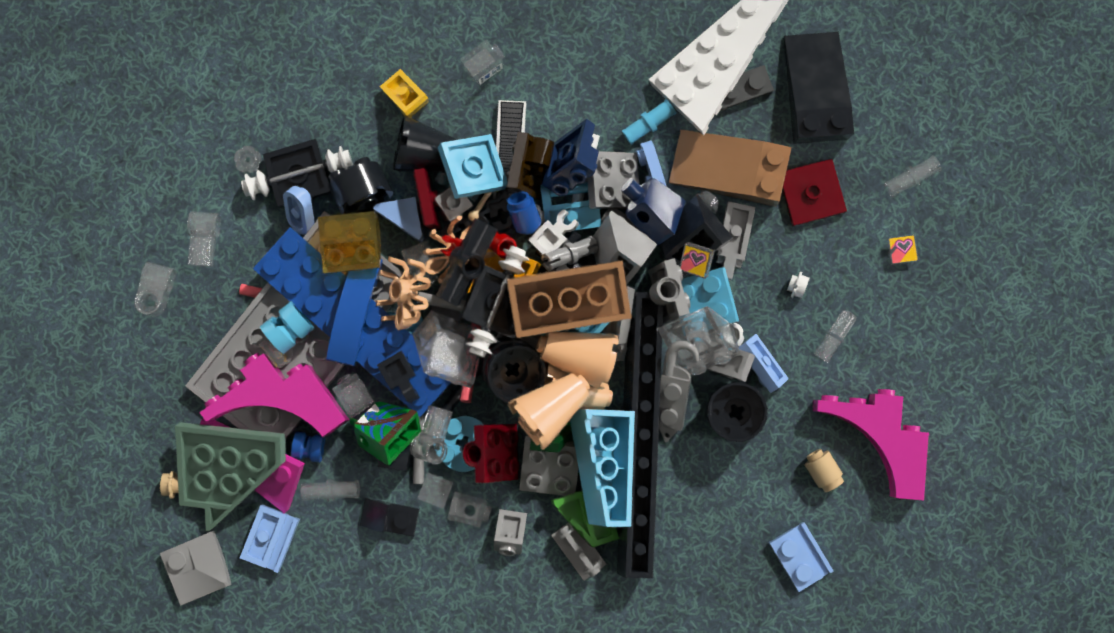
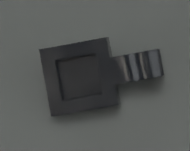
(398, 373)

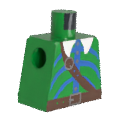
(386, 430)

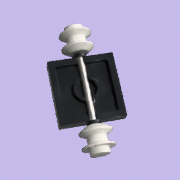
(296, 166)
(490, 303)

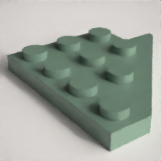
(223, 466)

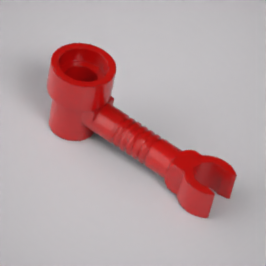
(499, 242)

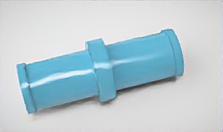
(649, 122)

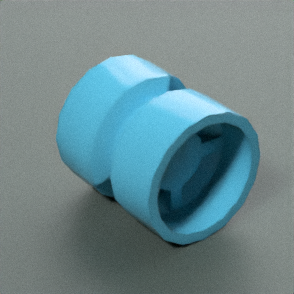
(287, 327)

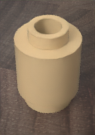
(824, 470)

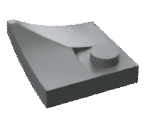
(196, 568)

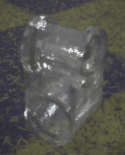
(155, 286)

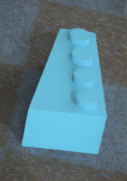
(605, 464)

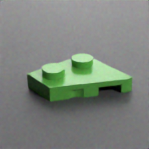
(574, 511)

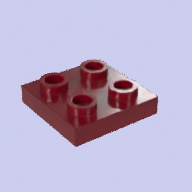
(493, 453)

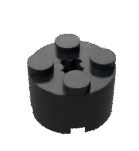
(359, 187)

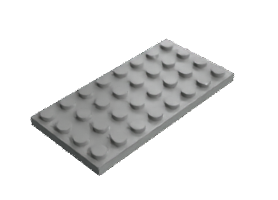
(243, 341)

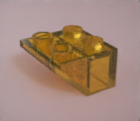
(350, 242)

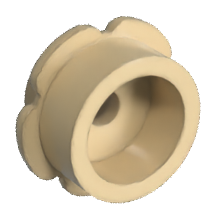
(169, 484)

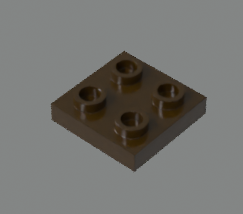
(529, 164)

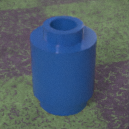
(523, 213)

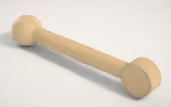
(474, 214)

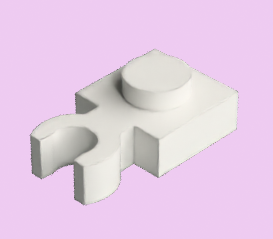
(550, 236)

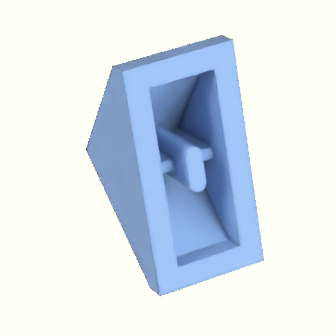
(403, 214)

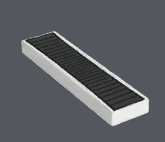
(510, 122)

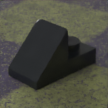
(389, 517)

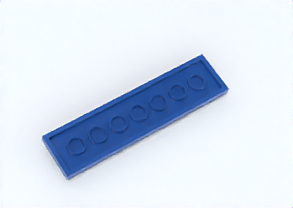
(298, 275)

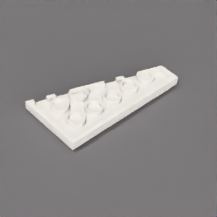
(715, 61)

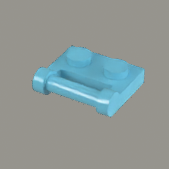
(577, 211)

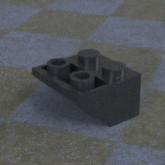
(696, 226)

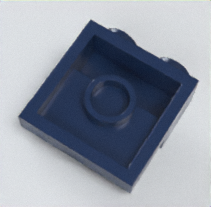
(572, 160)

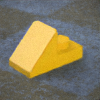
(404, 93)

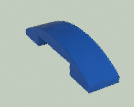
(351, 315)

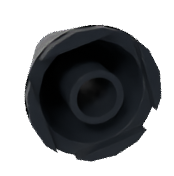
(418, 147)

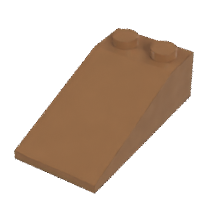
(731, 166)
(568, 298)

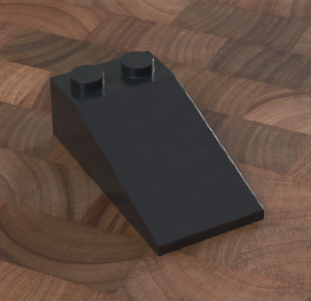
(818, 88)

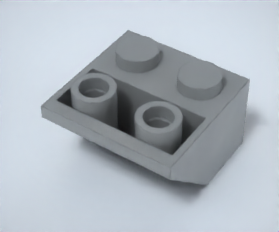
(622, 242)

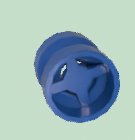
(308, 447)

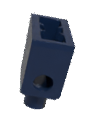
(653, 208)

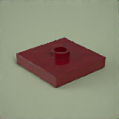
(813, 192)
(427, 199)

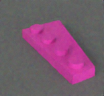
(281, 484)

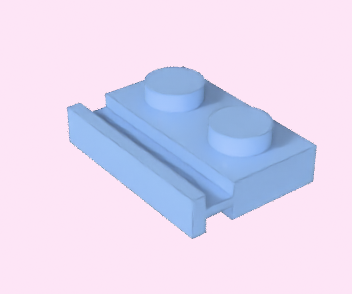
(269, 538)
(801, 556)

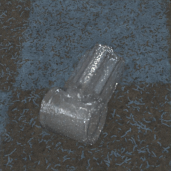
(203, 231)
(430, 443)

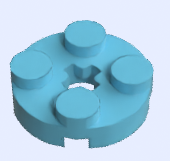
(457, 429)

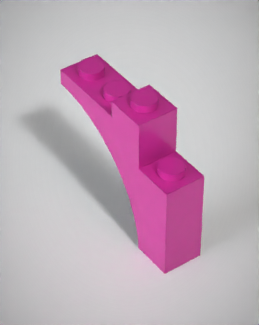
(266, 385)
(880, 421)

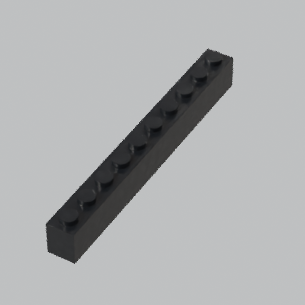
(643, 396)

